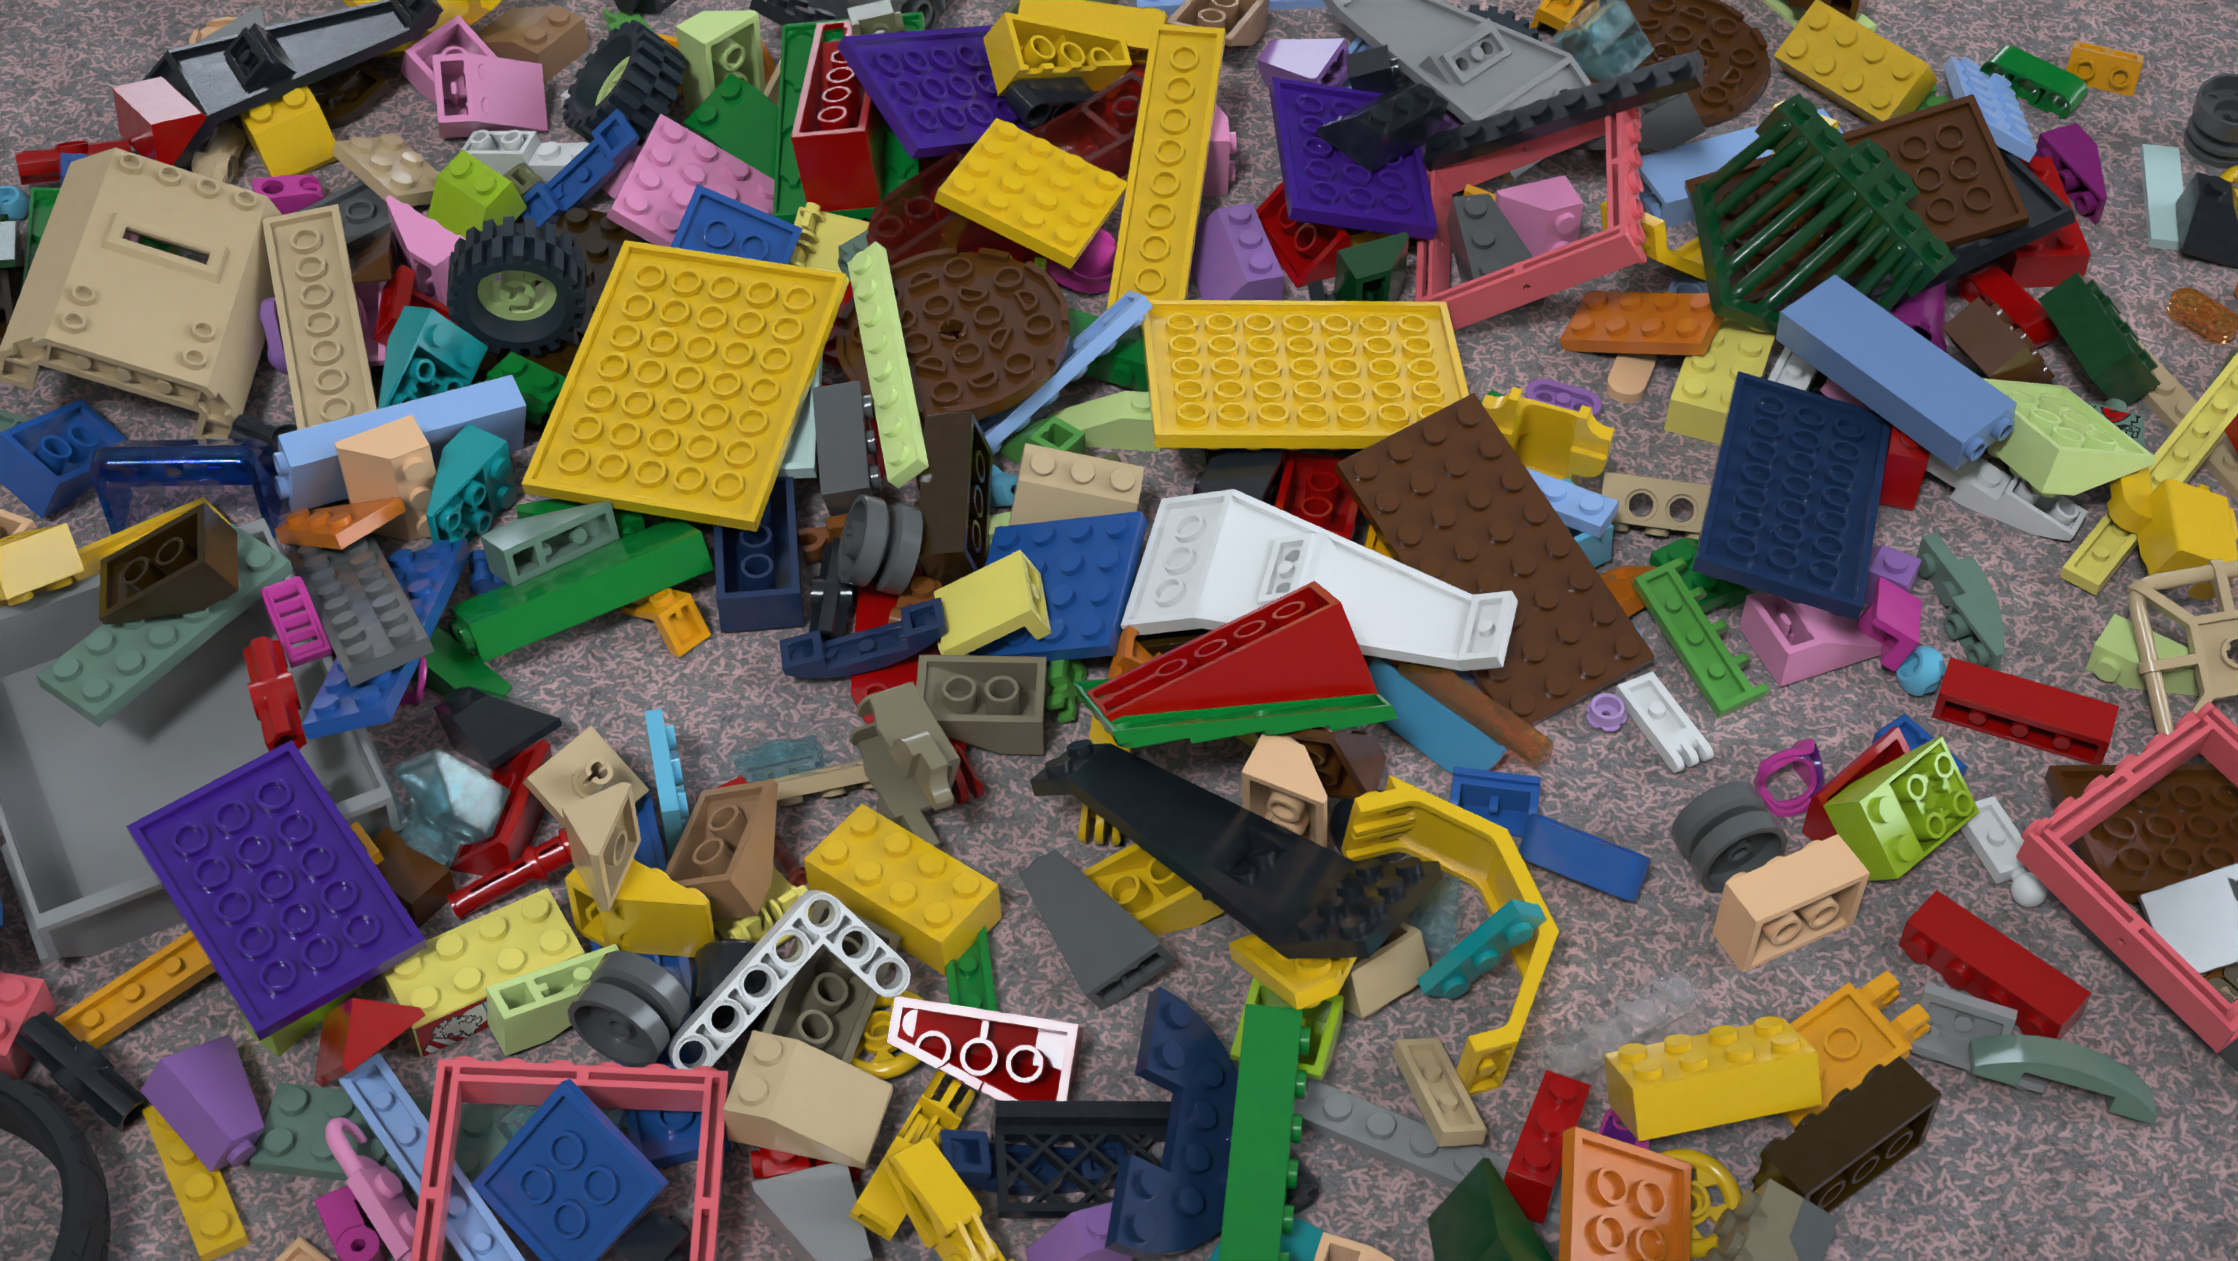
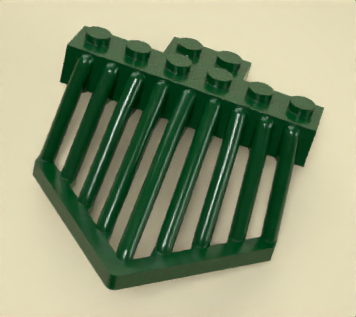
(1856, 187)

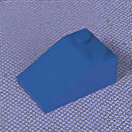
(51, 456)

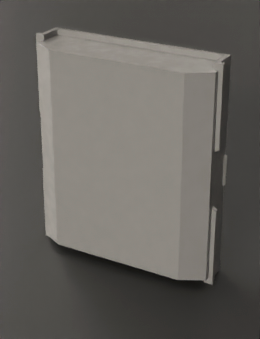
(79, 784)

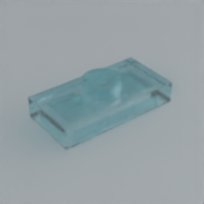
(778, 759)

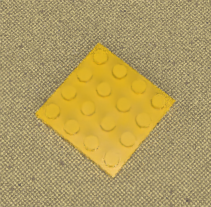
(1032, 192)

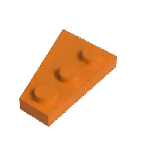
(338, 525)

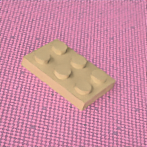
(389, 167)

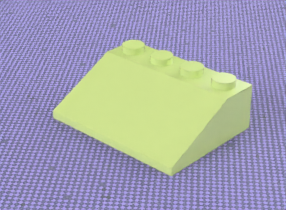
(2063, 441)

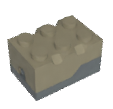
(1772, 1227)

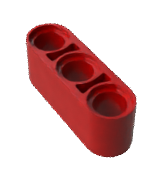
(2022, 309)

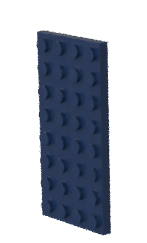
(1794, 496)

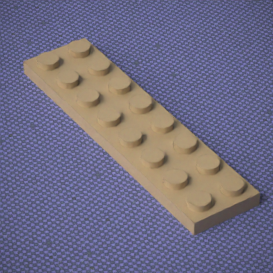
(319, 316)

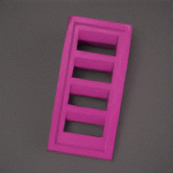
(287, 598)

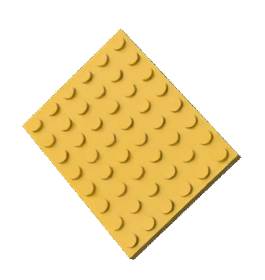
(1296, 371)
(687, 385)

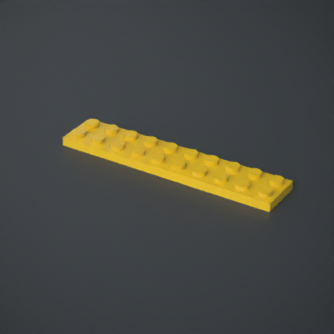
(1168, 163)

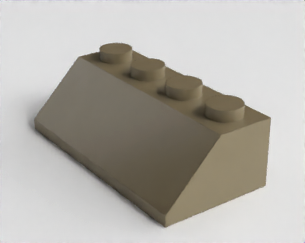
(824, 999)

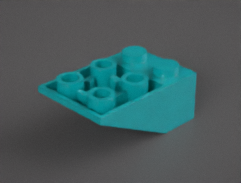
(427, 357)
(470, 486)

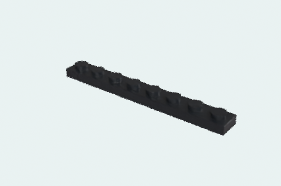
(1565, 110)

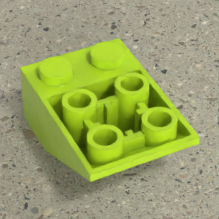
(1903, 810)

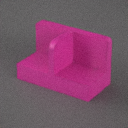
(1893, 621)

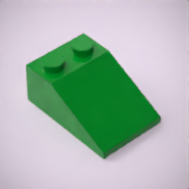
(739, 122)

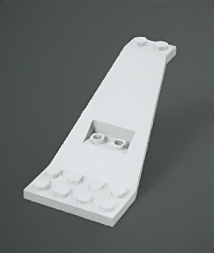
(1232, 553)

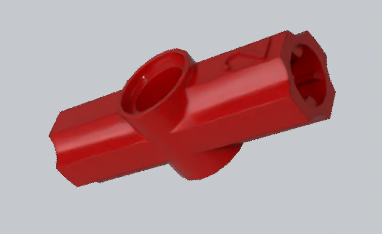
(43, 164)
(273, 693)

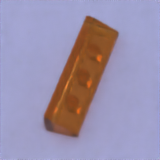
(1480, 711)

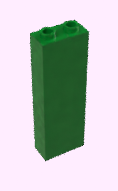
(580, 589)

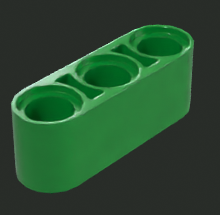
(2038, 81)

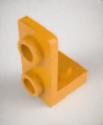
(674, 617)

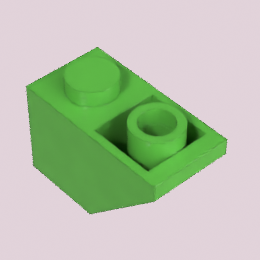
(1047, 433)

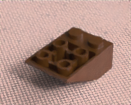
(1995, 346)

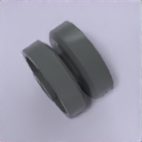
(880, 544)
(1727, 833)
(629, 1009)

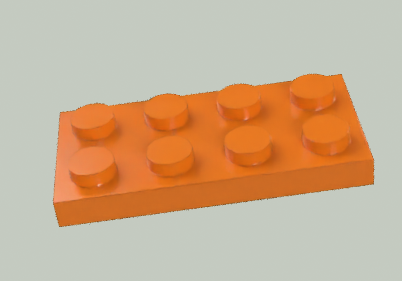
(1642, 323)

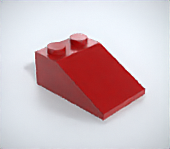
(1317, 494)

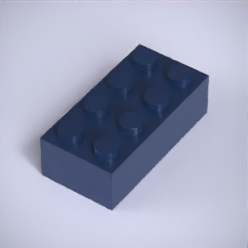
(761, 569)

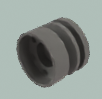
(2214, 122)

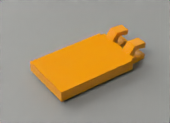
(1856, 1036)

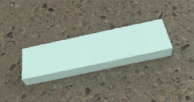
(2161, 190)

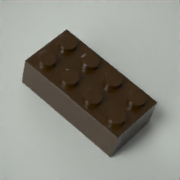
(954, 497)
(1853, 1138)

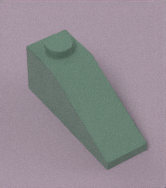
(547, 541)

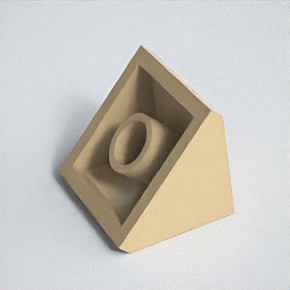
(603, 840)

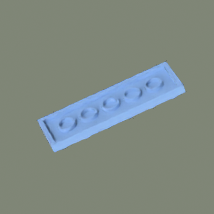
(1996, 103)

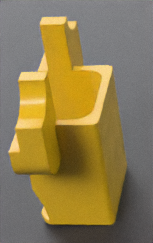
(1552, 437)
(2175, 524)

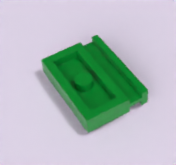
(536, 384)

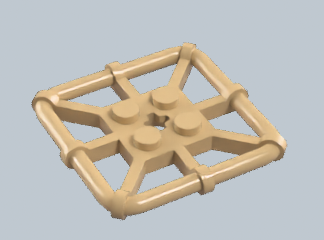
(2206, 634)

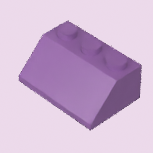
(1235, 257)

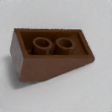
(1344, 761)

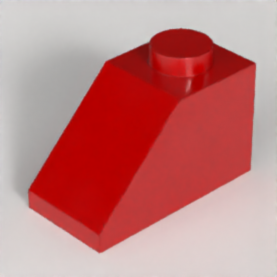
(1902, 471)

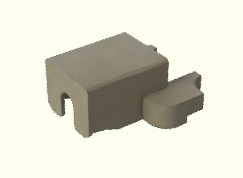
(906, 758)

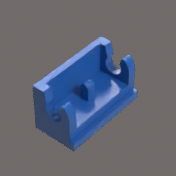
(1497, 796)

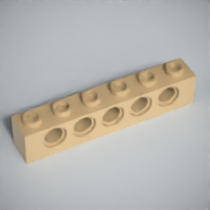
(1662, 494)

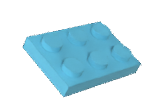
(667, 775)

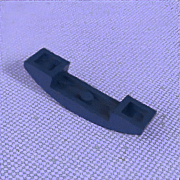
(866, 650)
(975, 1162)

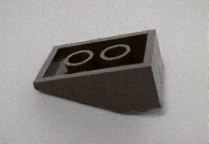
(171, 569)

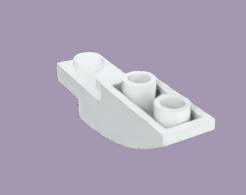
(509, 148)
(2009, 499)

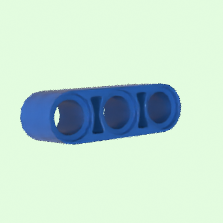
(1584, 857)

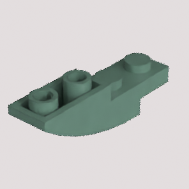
(1973, 607)

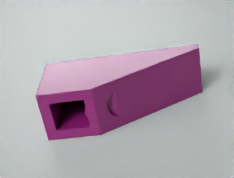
(2078, 167)

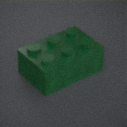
(2101, 339)

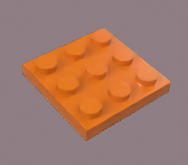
(1622, 1201)

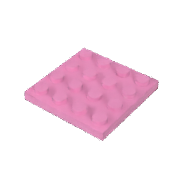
(667, 175)

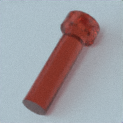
(797, 874)

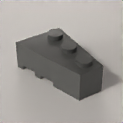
(1483, 238)
(845, 445)

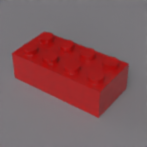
(2053, 256)

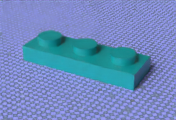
(1482, 949)

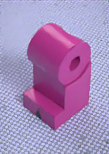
(289, 192)
(346, 1229)

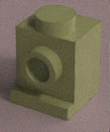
(875, 18)

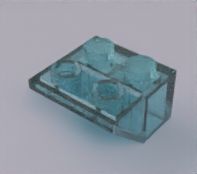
(1605, 39)

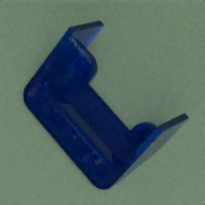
(183, 464)

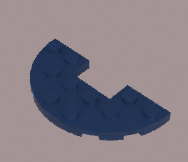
(1184, 1200)

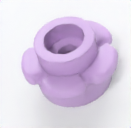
(1606, 704)

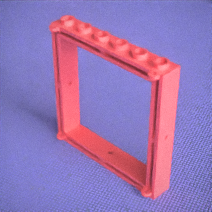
(1557, 268)
(2106, 913)
(607, 1086)

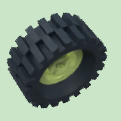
(626, 73)
(514, 310)

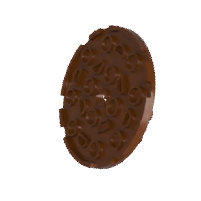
(1732, 51)
(1007, 322)

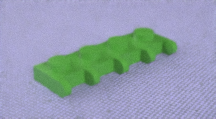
(1696, 639)

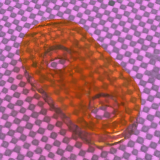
(2203, 315)

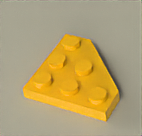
(1295, 980)

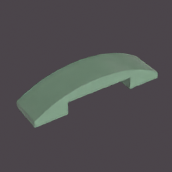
(2009, 1056)

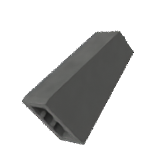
(1096, 936)

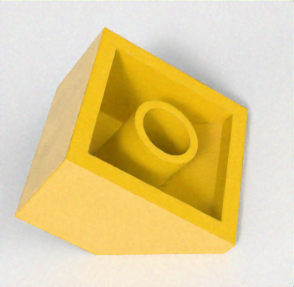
(290, 134)

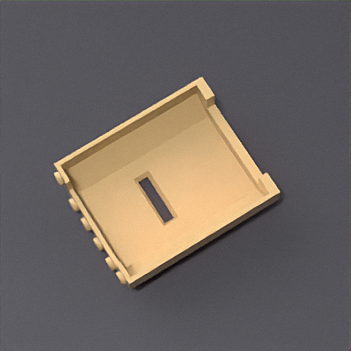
(139, 312)

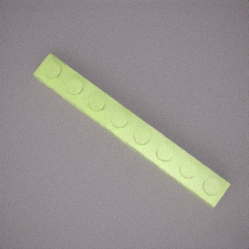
(887, 366)

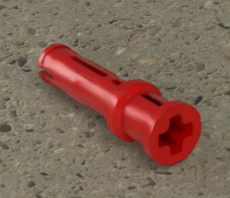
(533, 865)

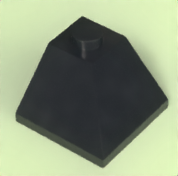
(2209, 220)
(492, 725)

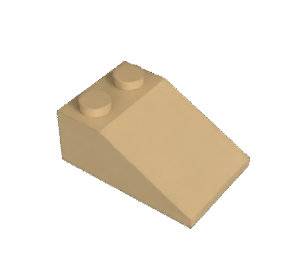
(1386, 973)
(805, 1102)

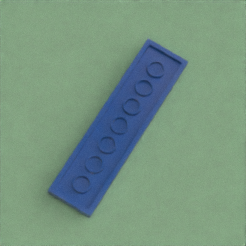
(427, 581)

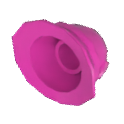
(1093, 268)

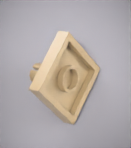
(580, 771)

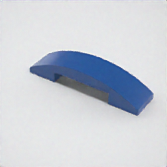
(584, 173)

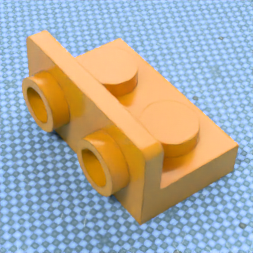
(2105, 67)

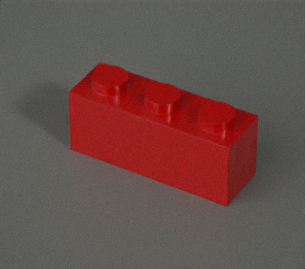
(1537, 1158)

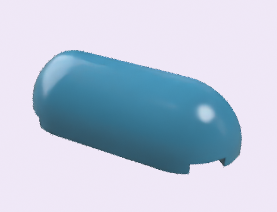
(1432, 725)

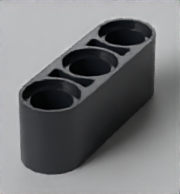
(1046, 98)

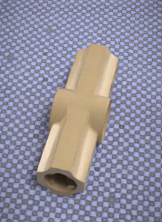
(221, 154)

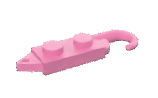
(375, 1189)

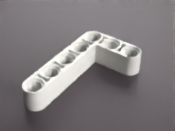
(780, 971)

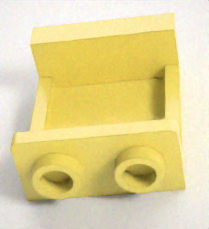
(993, 605)

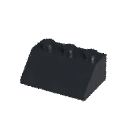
(1386, 126)

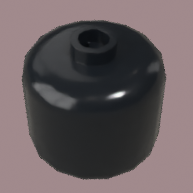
(711, 966)

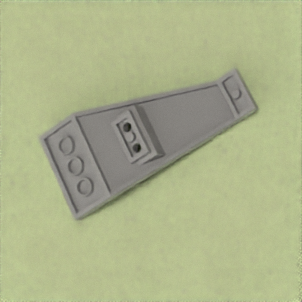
(1437, 36)

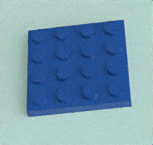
(1085, 580)

